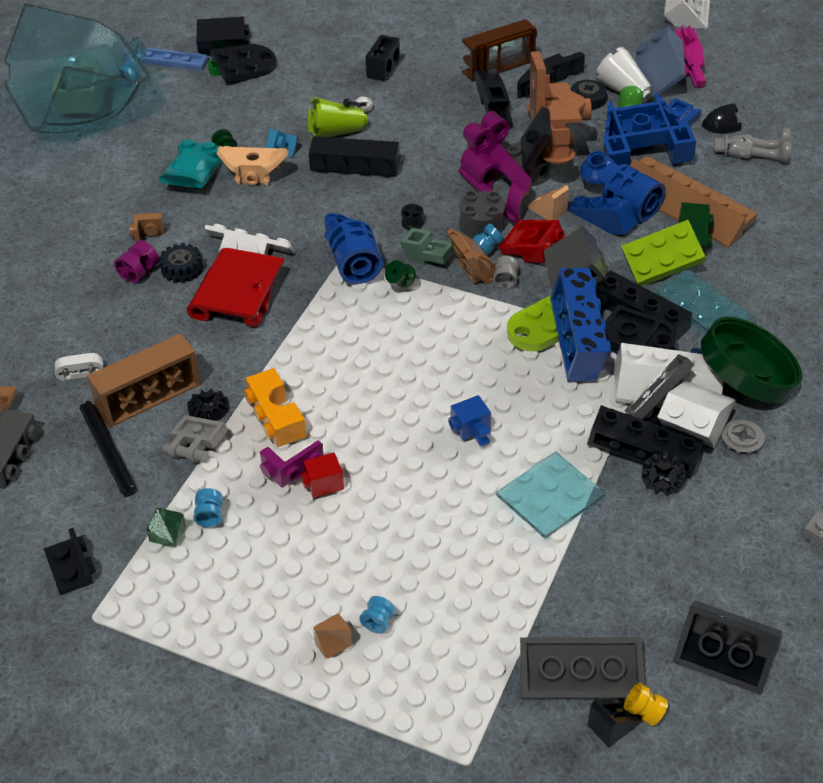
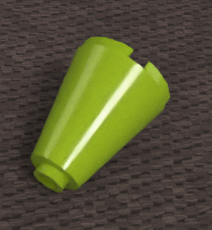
(334, 119)

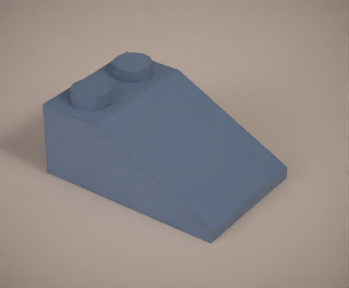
(661, 60)

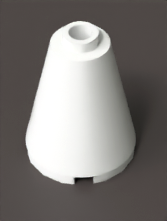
(620, 71)

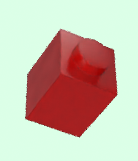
(322, 475)

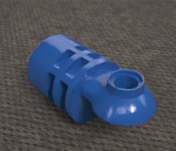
(625, 183)
(353, 248)

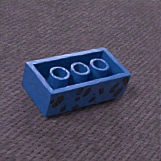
(579, 324)

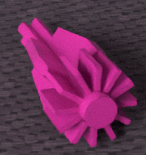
(692, 55)

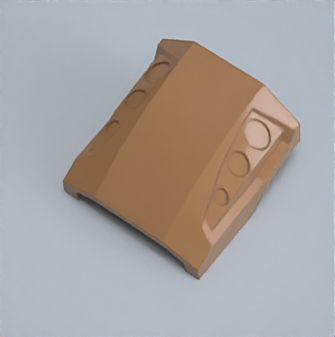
(472, 257)

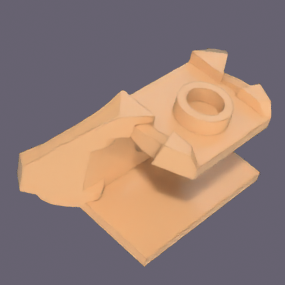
(250, 163)

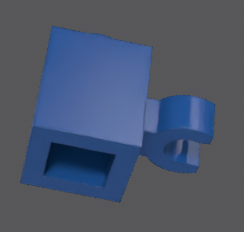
(471, 419)

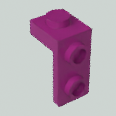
(287, 471)

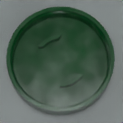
(751, 360)

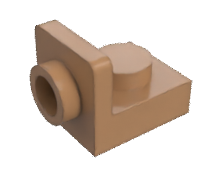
(146, 224)

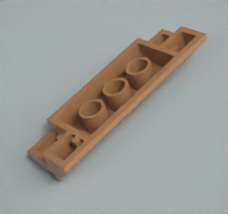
(729, 216)

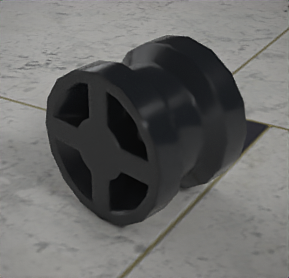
(412, 216)

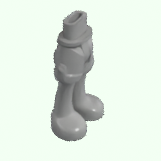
(747, 146)

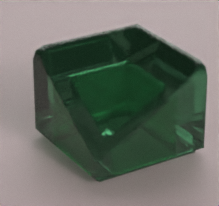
(166, 527)

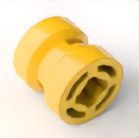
(646, 704)

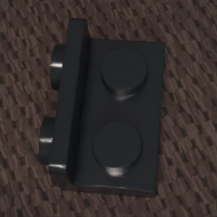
(69, 565)

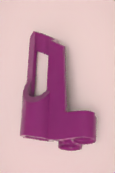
(487, 157)

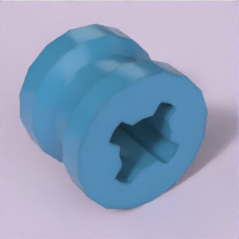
(377, 614)

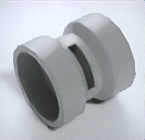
(506, 271)

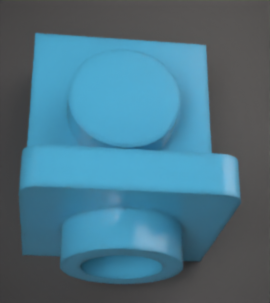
(278, 139)

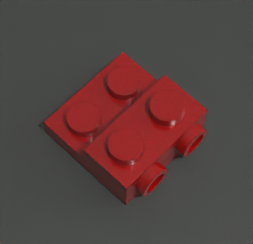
(531, 239)

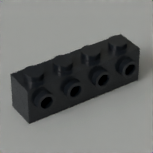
(354, 155)
(621, 291)
(640, 439)

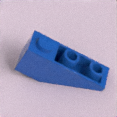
(609, 214)

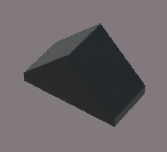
(611, 720)

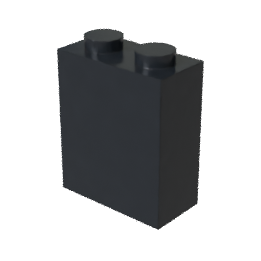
(221, 33)

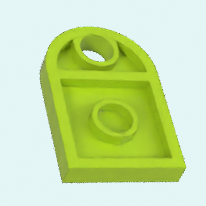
(535, 322)

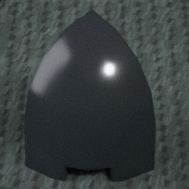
(722, 120)

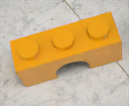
(280, 422)

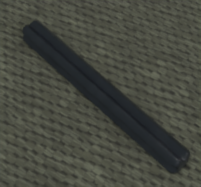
(107, 449)

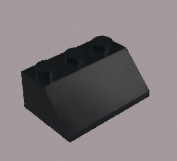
(727, 646)

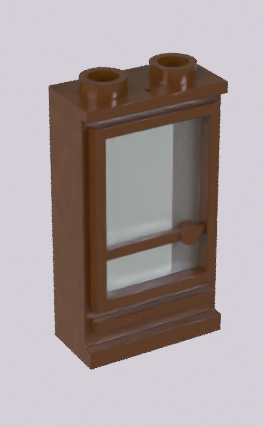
(500, 48)

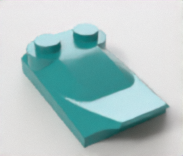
(192, 164)

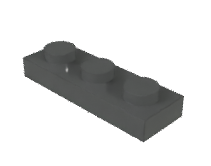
(658, 389)

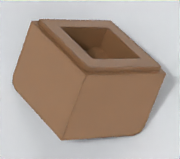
(332, 636)

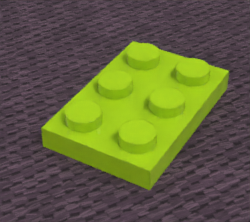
(663, 253)

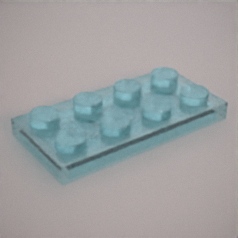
(701, 299)

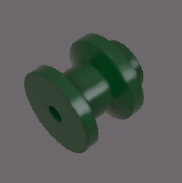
(223, 138)
(400, 274)

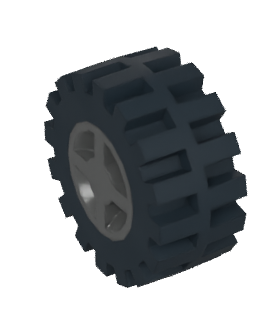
(181, 263)

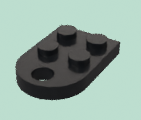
(243, 62)
(638, 328)

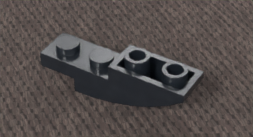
(557, 67)
(493, 93)

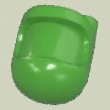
(630, 96)

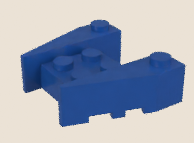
(647, 126)

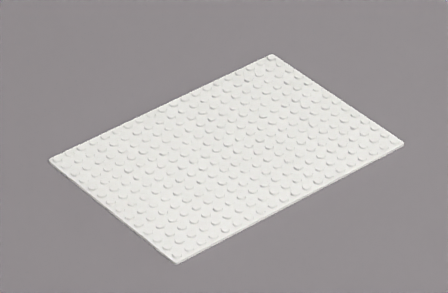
(411, 526)

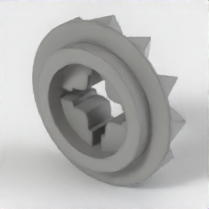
(754, 436)

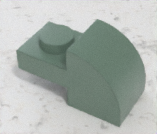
(422, 248)

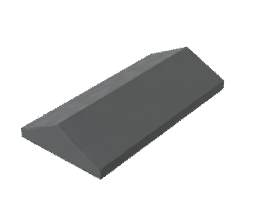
(580, 667)

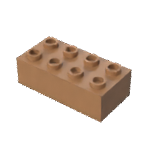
(144, 380)

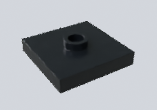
(536, 138)

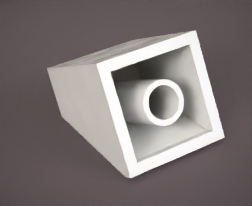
(696, 412)

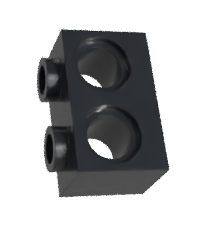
(382, 57)

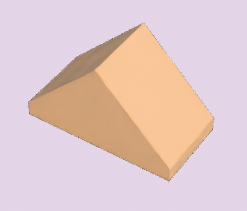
(552, 204)

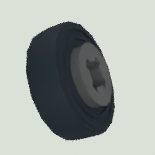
(591, 89)

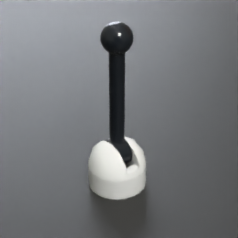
(360, 103)

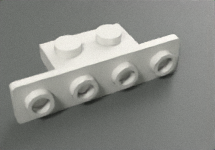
(241, 240)

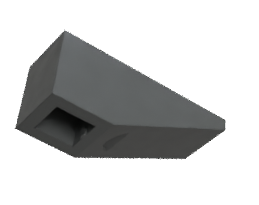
(16, 435)

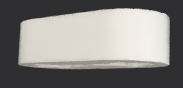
(77, 366)

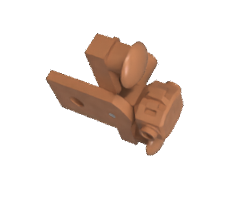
(563, 106)

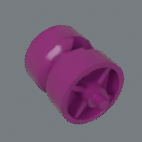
(136, 261)

